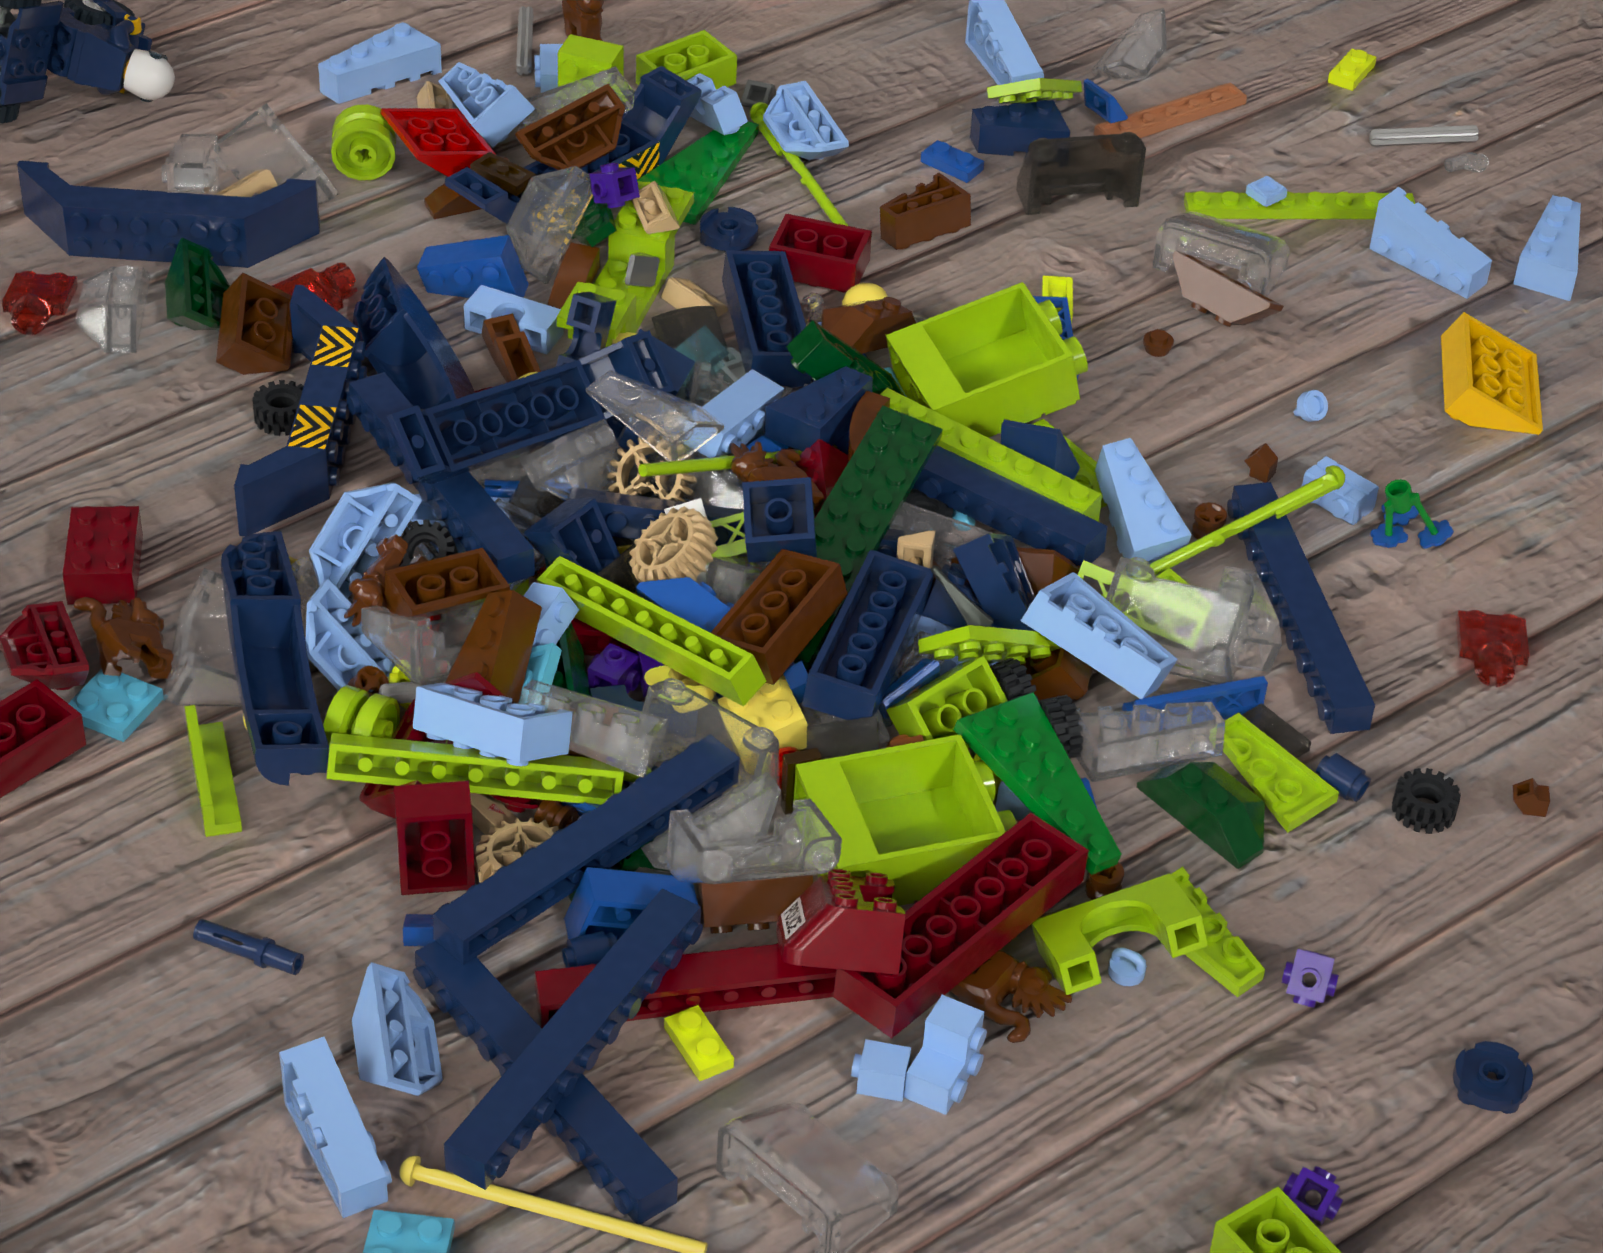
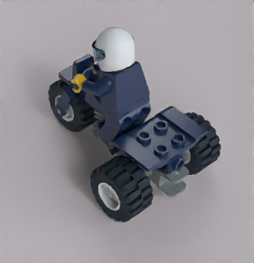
(83, 40)

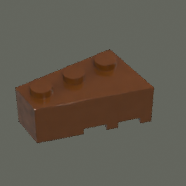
(926, 213)
(500, 642)

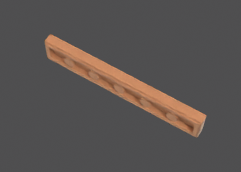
(1176, 112)

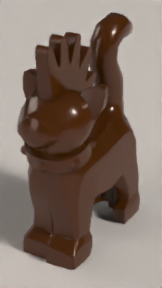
(583, 18)
(753, 466)
(371, 587)
(129, 635)
(1004, 976)

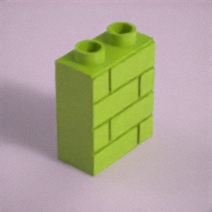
(990, 361)
(907, 811)

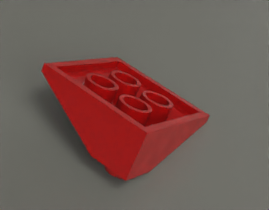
(438, 137)

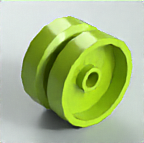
(363, 143)
(362, 715)

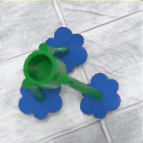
(1401, 507)

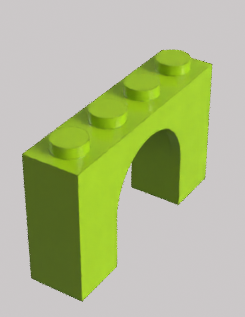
(1149, 907)

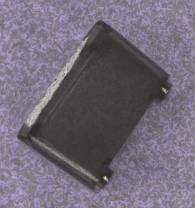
(1082, 166)

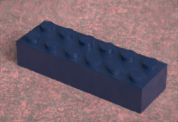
(764, 313)
(868, 637)

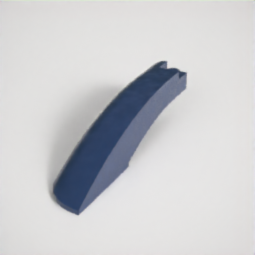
(407, 341)
(272, 658)

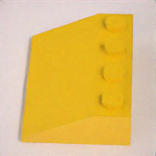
(1489, 378)

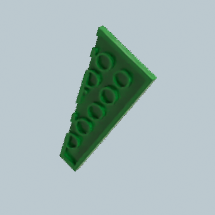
(704, 166)
(1033, 764)

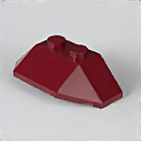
(45, 647)

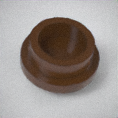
(1158, 342)

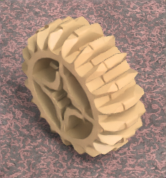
(641, 485)
(674, 546)
(508, 844)

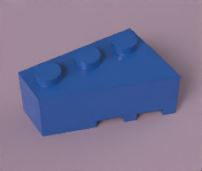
(465, 265)
(615, 898)

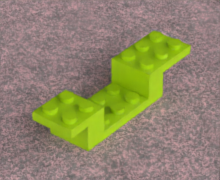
(631, 238)

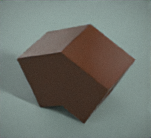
(1262, 463)
(1531, 798)

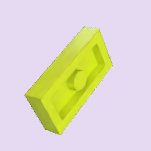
(1352, 69)
(1059, 287)
(698, 1043)

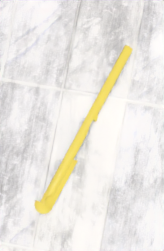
(412, 1170)

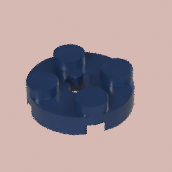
(729, 229)
(1489, 1094)

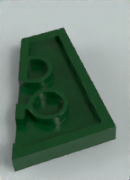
(595, 224)

